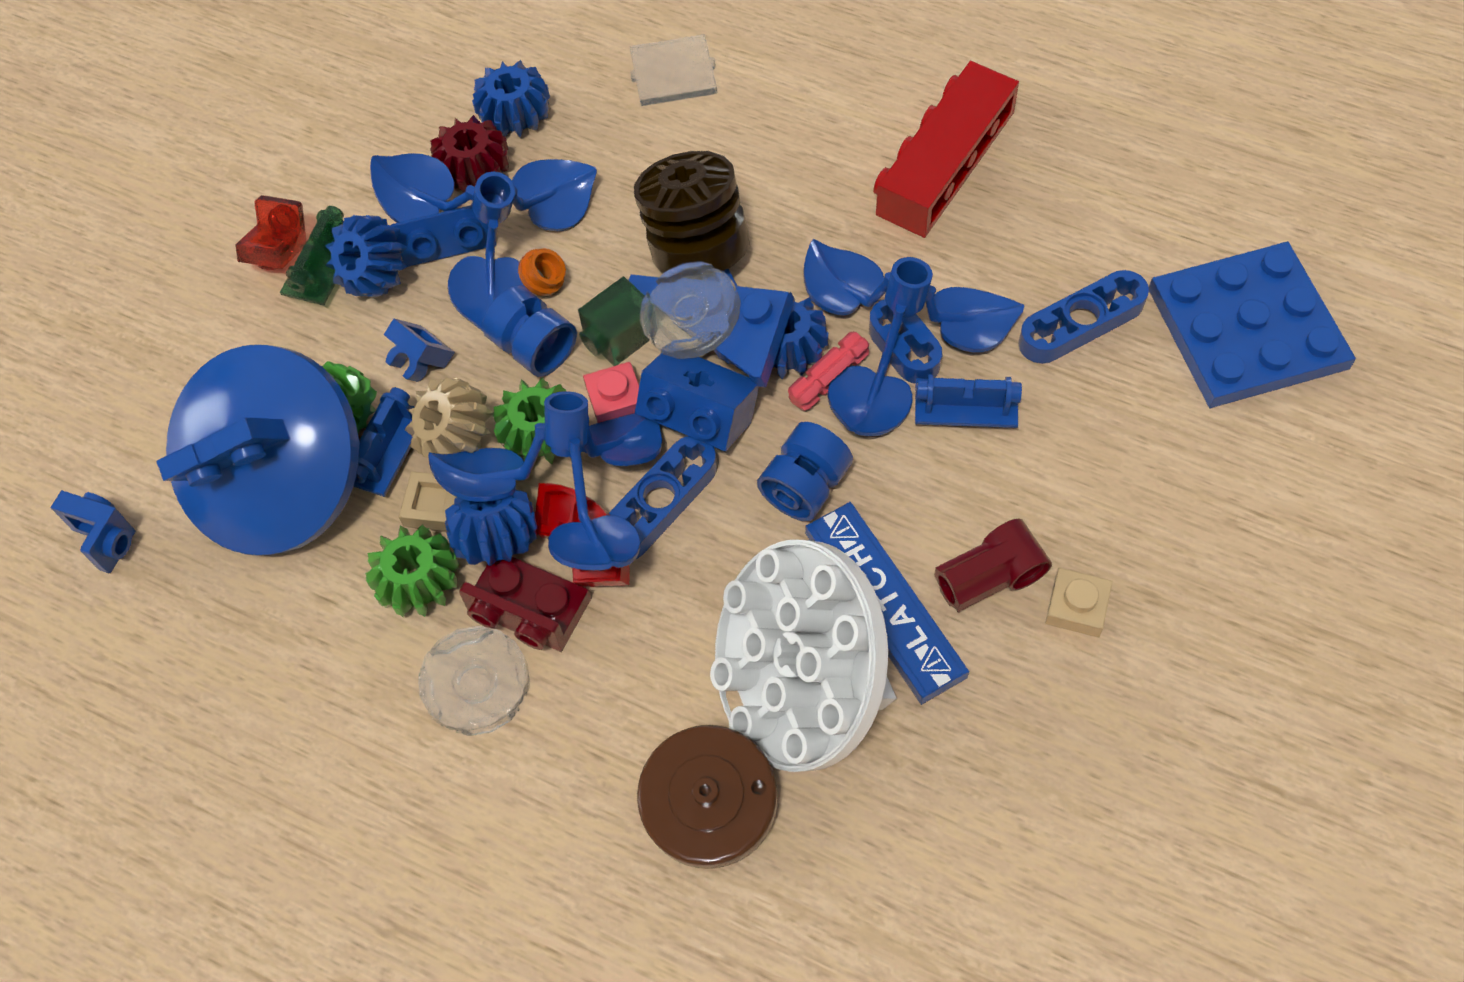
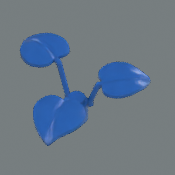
(420, 185)
(844, 280)
(493, 473)

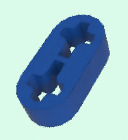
(912, 335)

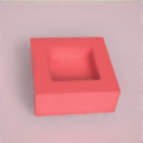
(612, 391)

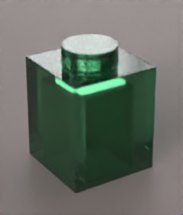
(613, 322)

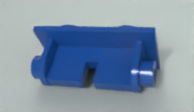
(441, 235)
(967, 402)
(384, 443)

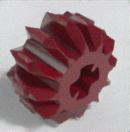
(470, 150)

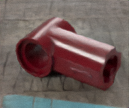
(1003, 560)

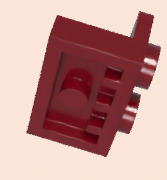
(527, 601)

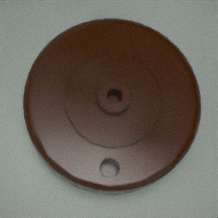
(707, 796)

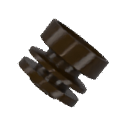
(692, 211)

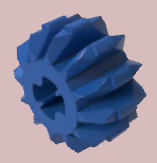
(511, 98)
(366, 256)
(803, 338)
(491, 528)

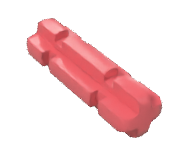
(805, 390)

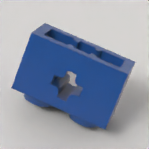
(697, 399)

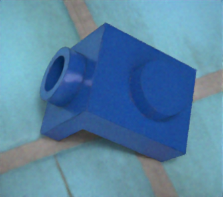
(106, 529)

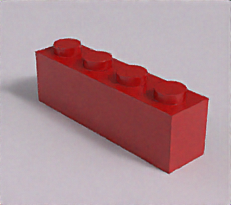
(945, 148)

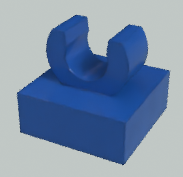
(419, 346)

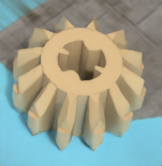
(448, 418)

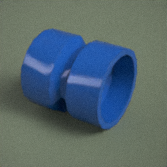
(529, 330)
(801, 476)

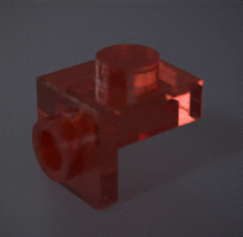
(277, 235)

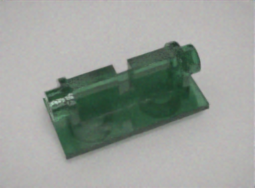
(309, 276)

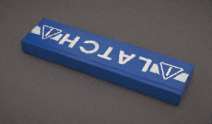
(913, 637)

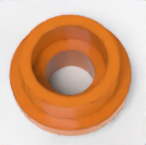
(551, 267)

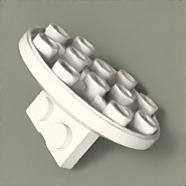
(804, 654)

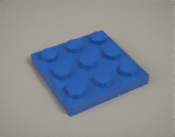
(1250, 324)

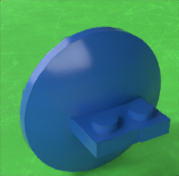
(261, 450)

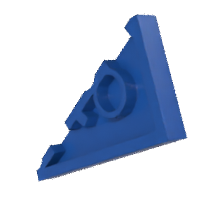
(757, 332)

